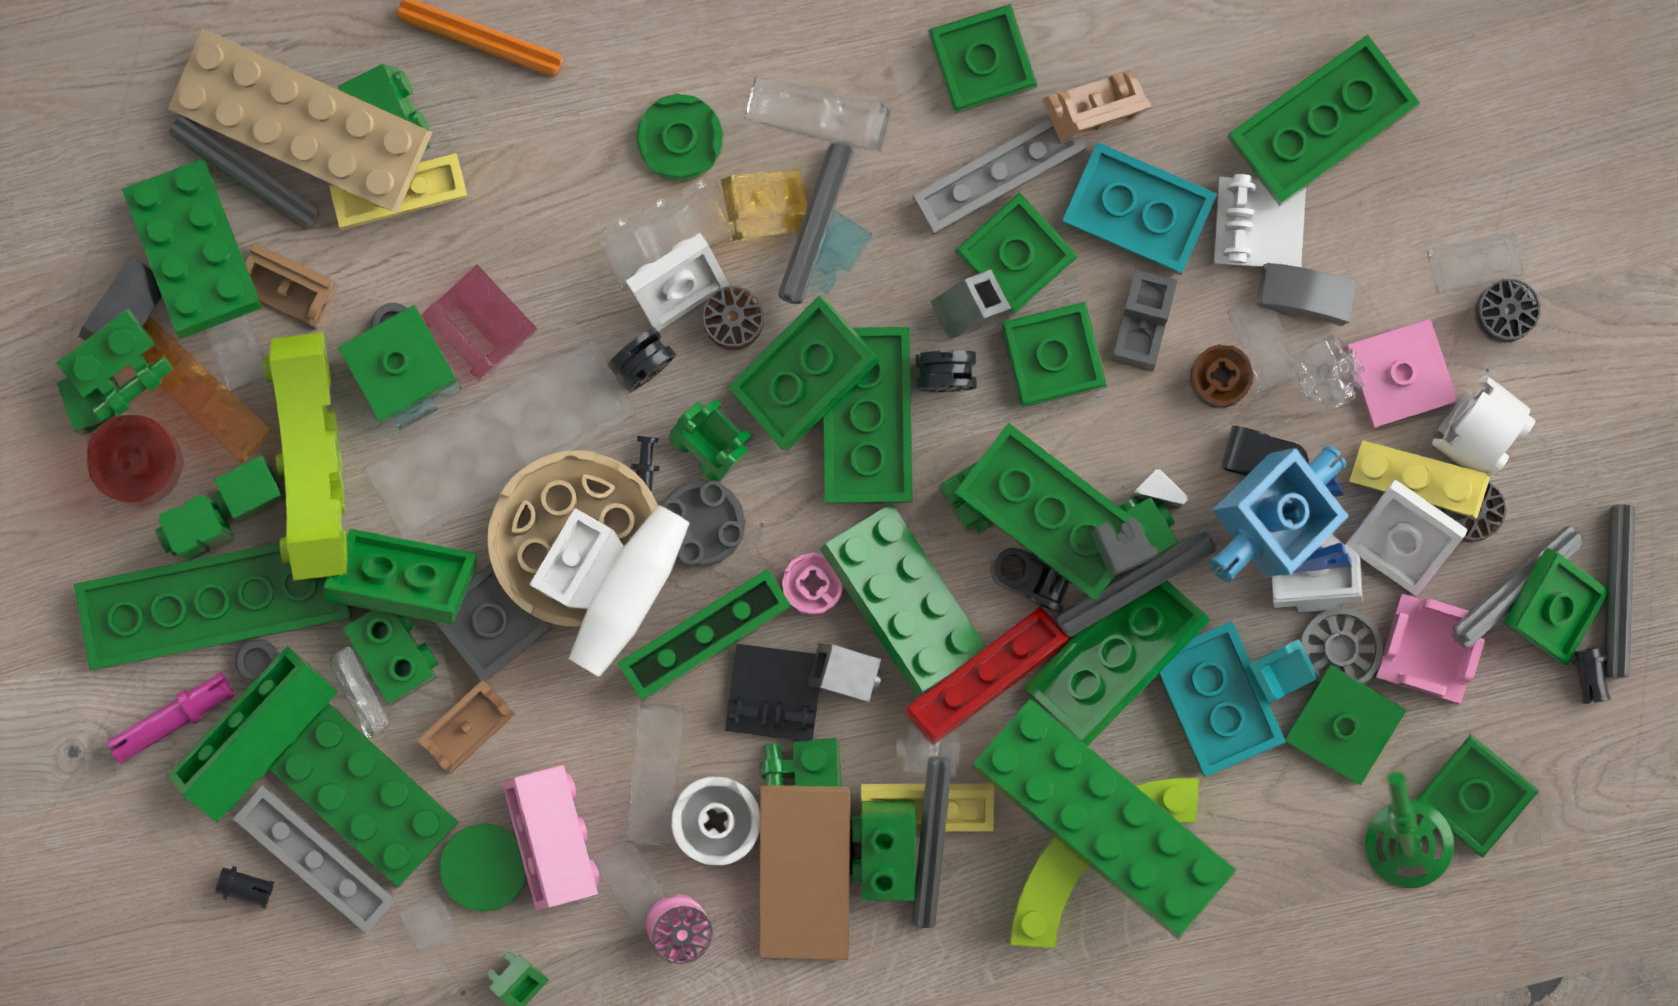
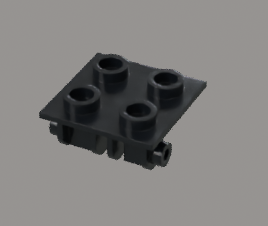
(772, 693)

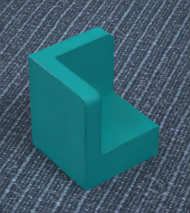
(1283, 671)

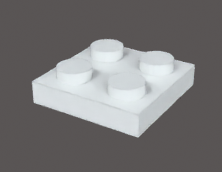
(677, 282)
(1406, 537)

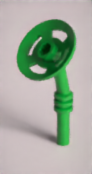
(1400, 823)

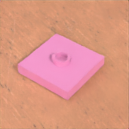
(1403, 374)

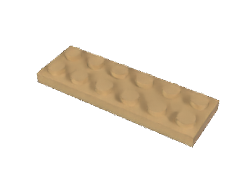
(300, 120)

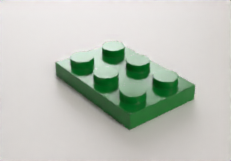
(803, 373)
(402, 577)

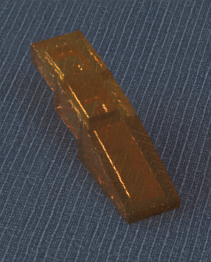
(205, 396)

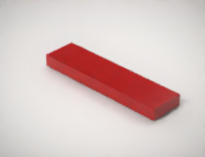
(986, 676)

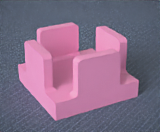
(1423, 652)

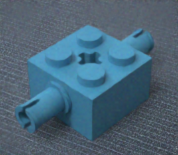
(1279, 513)

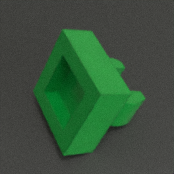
(518, 982)

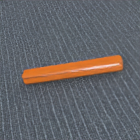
(480, 37)

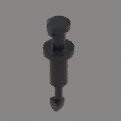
(645, 468)

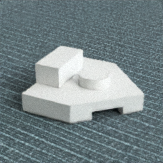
(1320, 588)

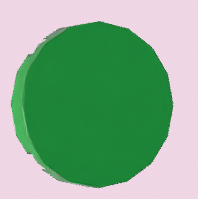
(679, 137)
(483, 867)

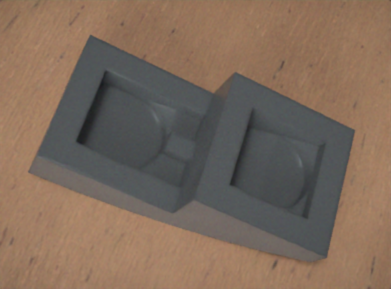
(1306, 291)
(1144, 320)

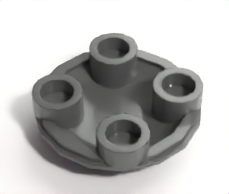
(713, 519)

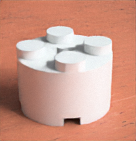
(1484, 427)
(692, 813)

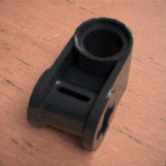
(1249, 447)
(1034, 581)

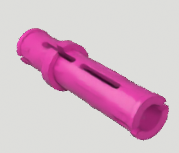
(186, 708)

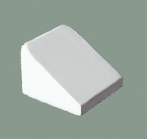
(1161, 489)

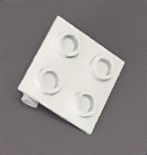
(1254, 227)

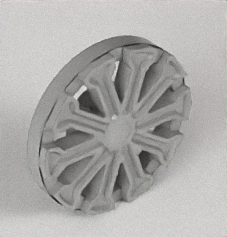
(1342, 646)

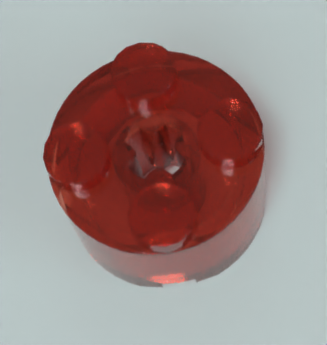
(109, 461)

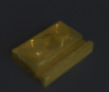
(765, 203)

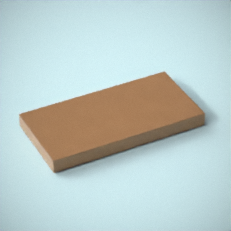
(804, 872)

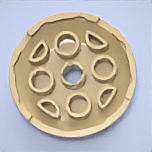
(537, 508)

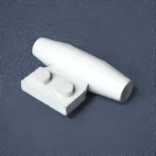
(611, 580)

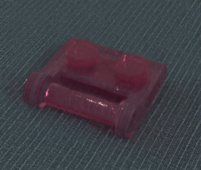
(489, 312)

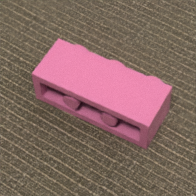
(551, 837)

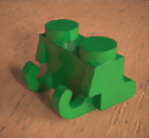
(710, 439)

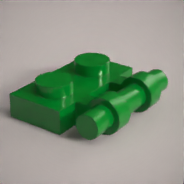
(106, 354)
(813, 764)

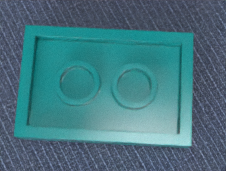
(1139, 208)
(1220, 701)

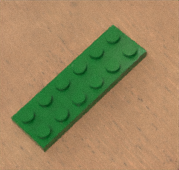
(198, 606)
(1104, 819)

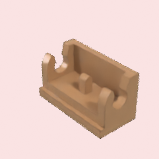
(1096, 106)
(289, 285)
(466, 726)

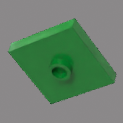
(982, 58)
(1018, 250)
(1053, 355)
(397, 364)
(1556, 606)
(1345, 724)
(1478, 794)

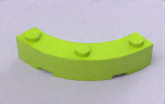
(309, 457)
(1059, 869)

